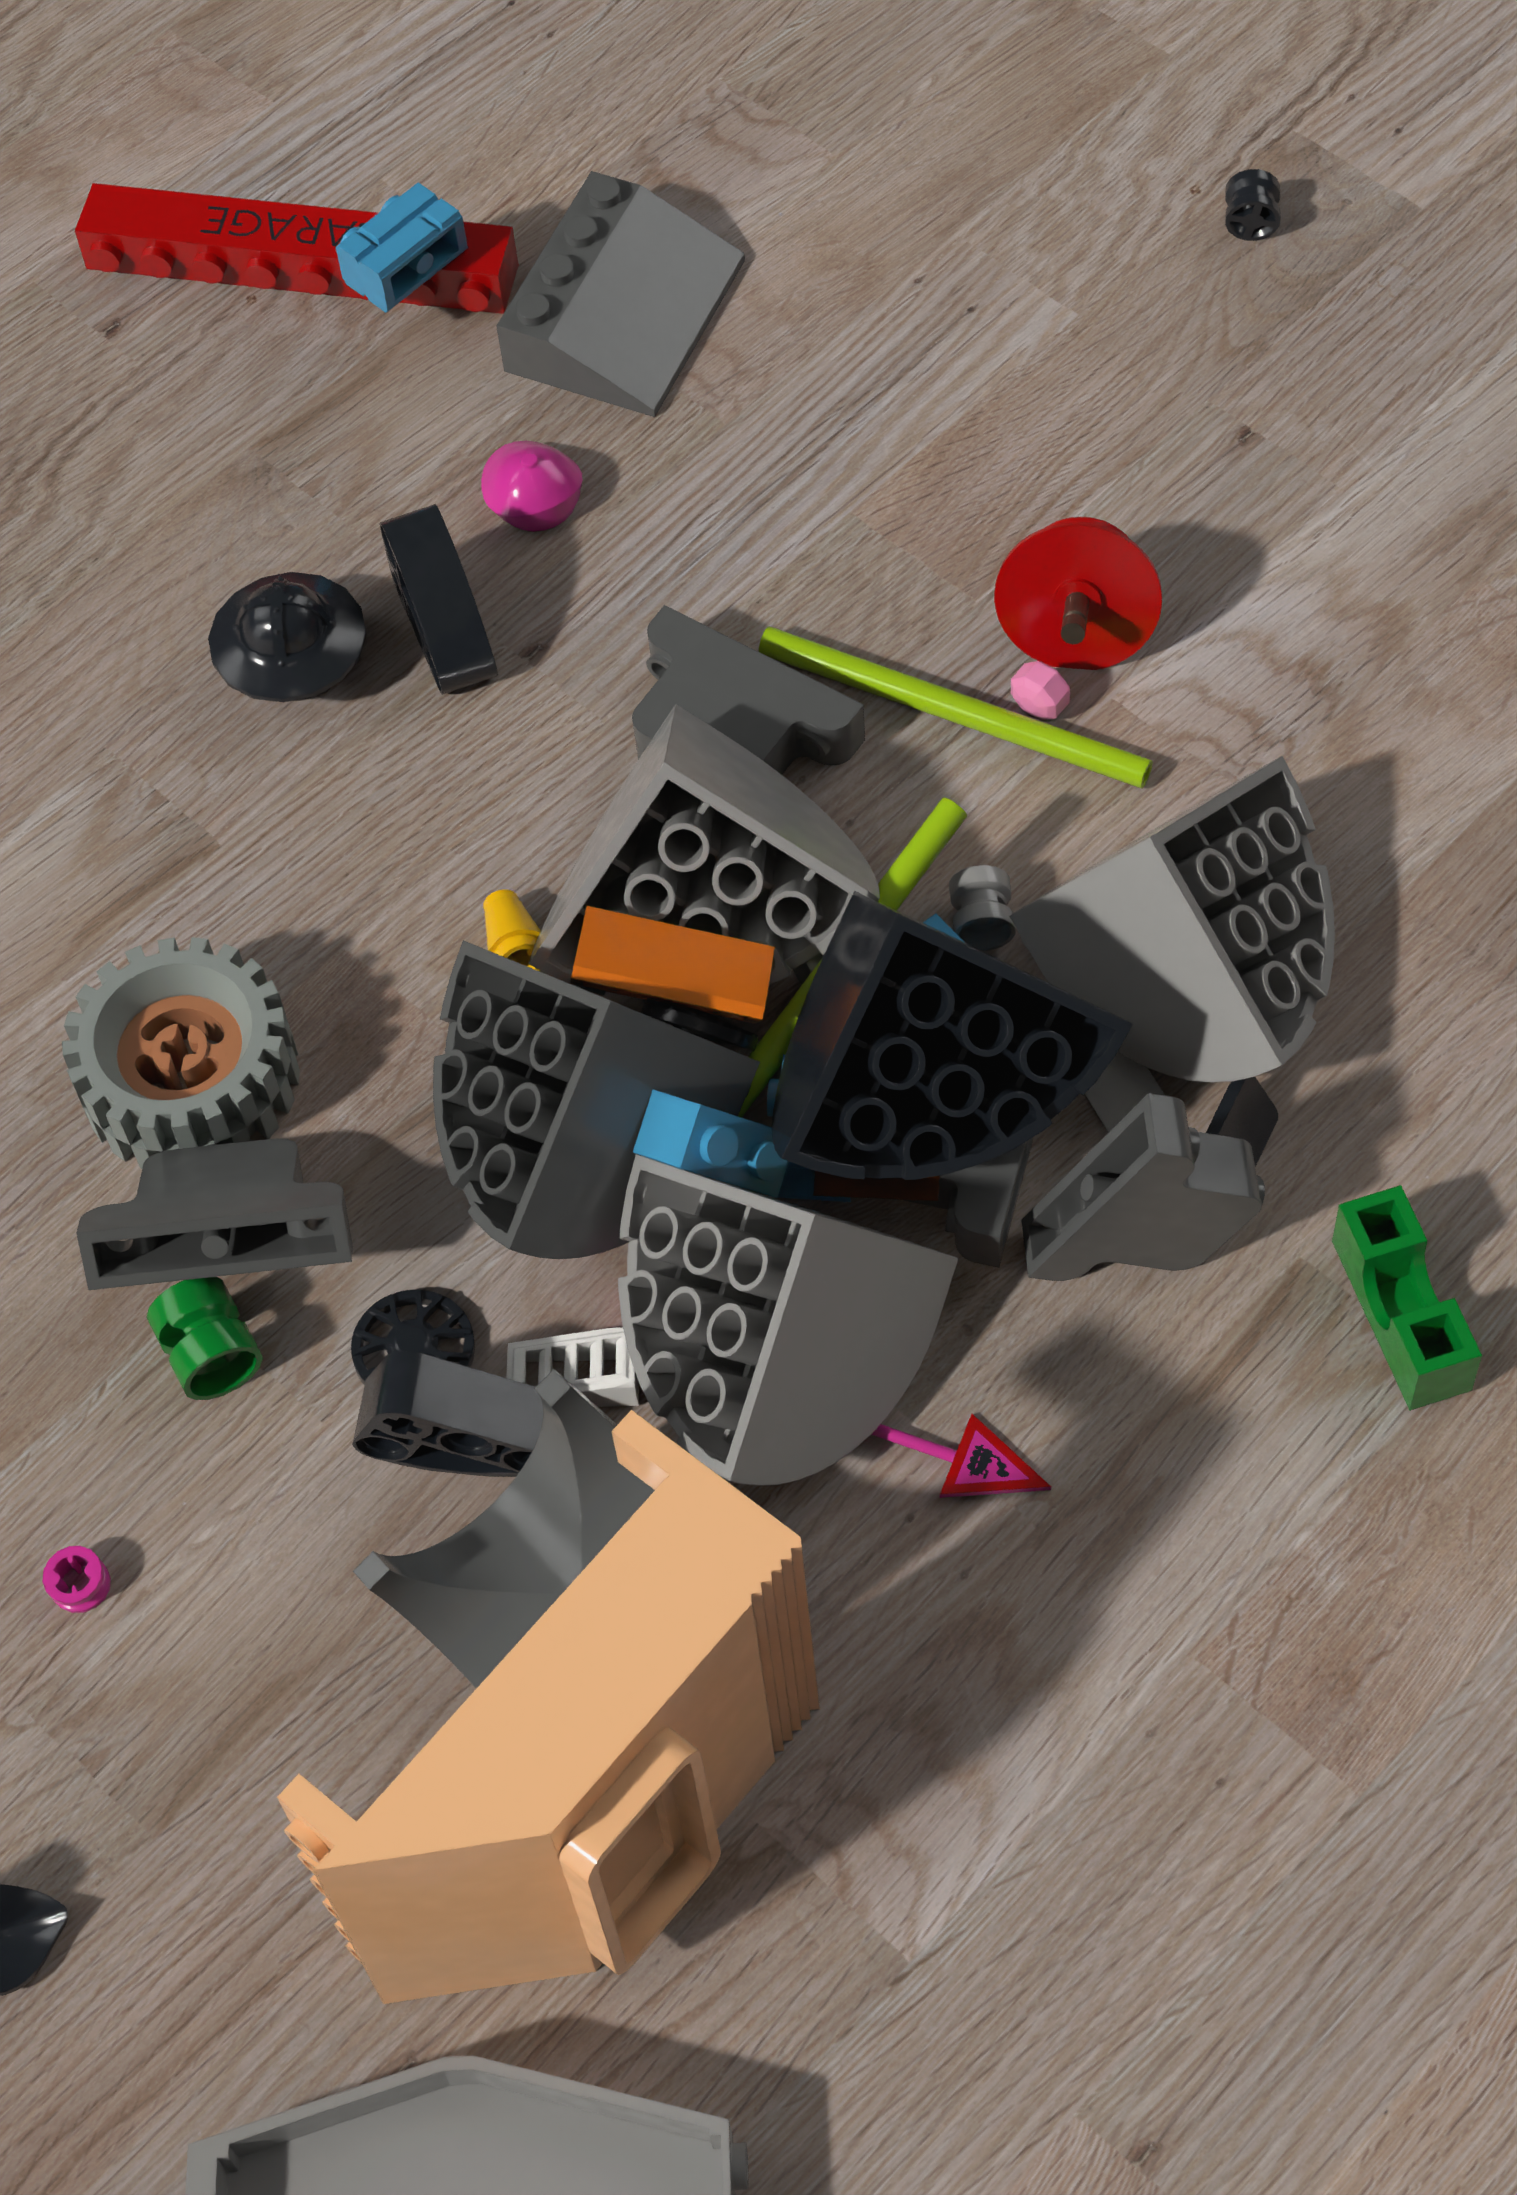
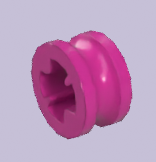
(91, 1594)

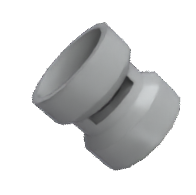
(981, 902)

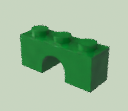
(1386, 1264)

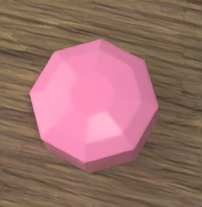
(1040, 690)

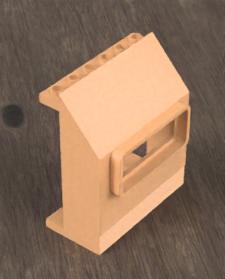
(593, 1760)

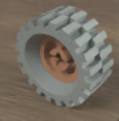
(135, 1038)

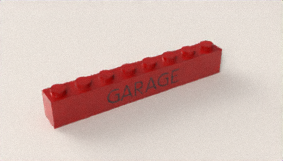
(270, 246)

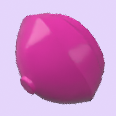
(531, 485)

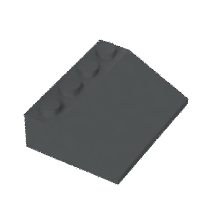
(617, 297)

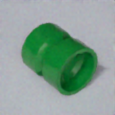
(204, 1338)

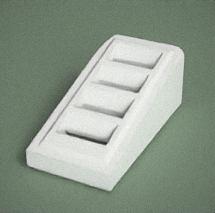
(593, 1345)

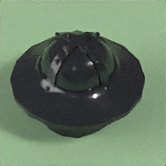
(287, 637)

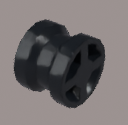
(1252, 204)

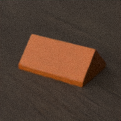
(673, 965)

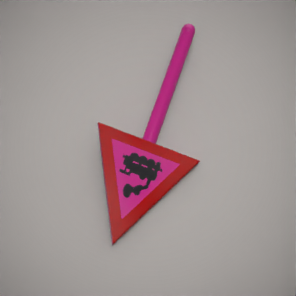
(979, 1464)

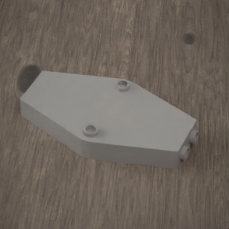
(473, 2132)

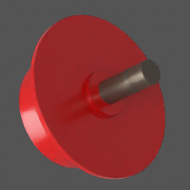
(1078, 595)

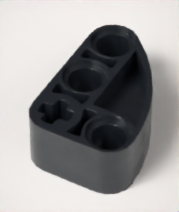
(437, 599)
(447, 1417)

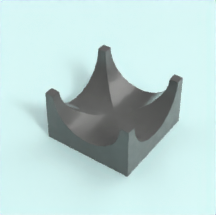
(518, 1556)

